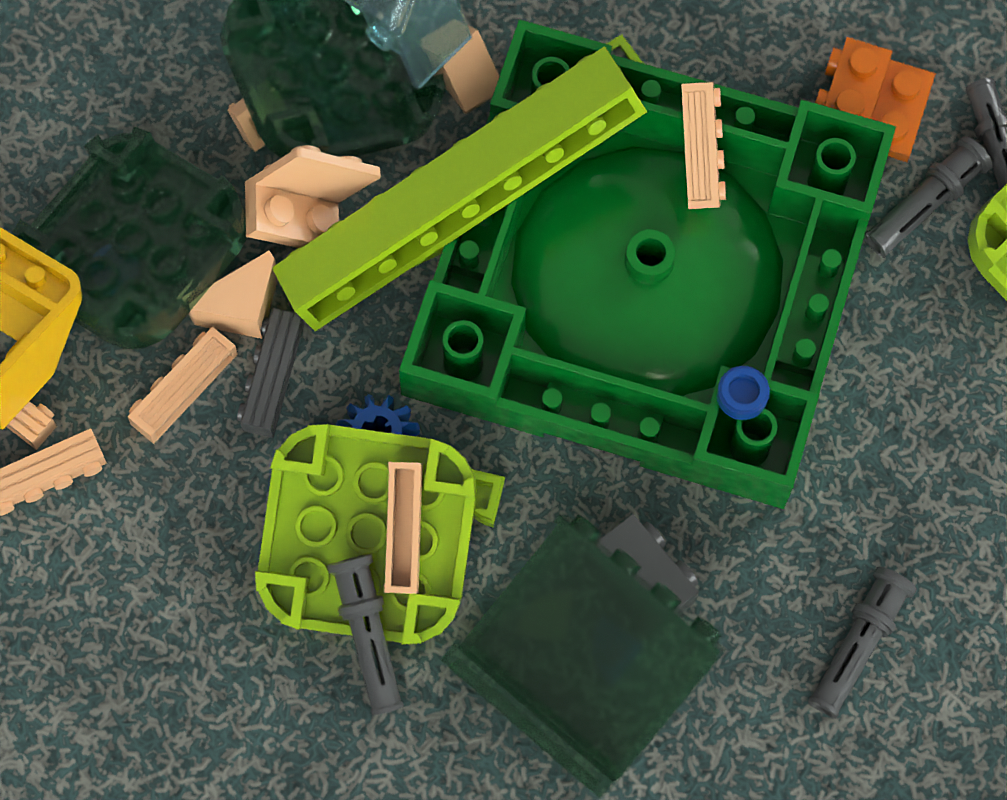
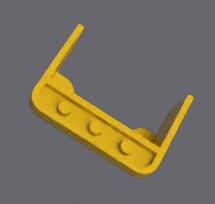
(37, 311)

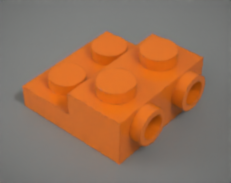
(878, 89)

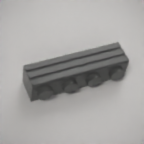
(272, 372)

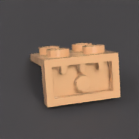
(301, 195)

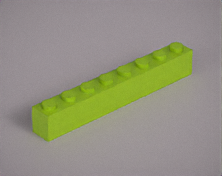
(458, 189)

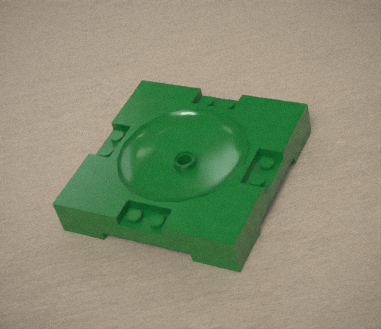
(570, 336)

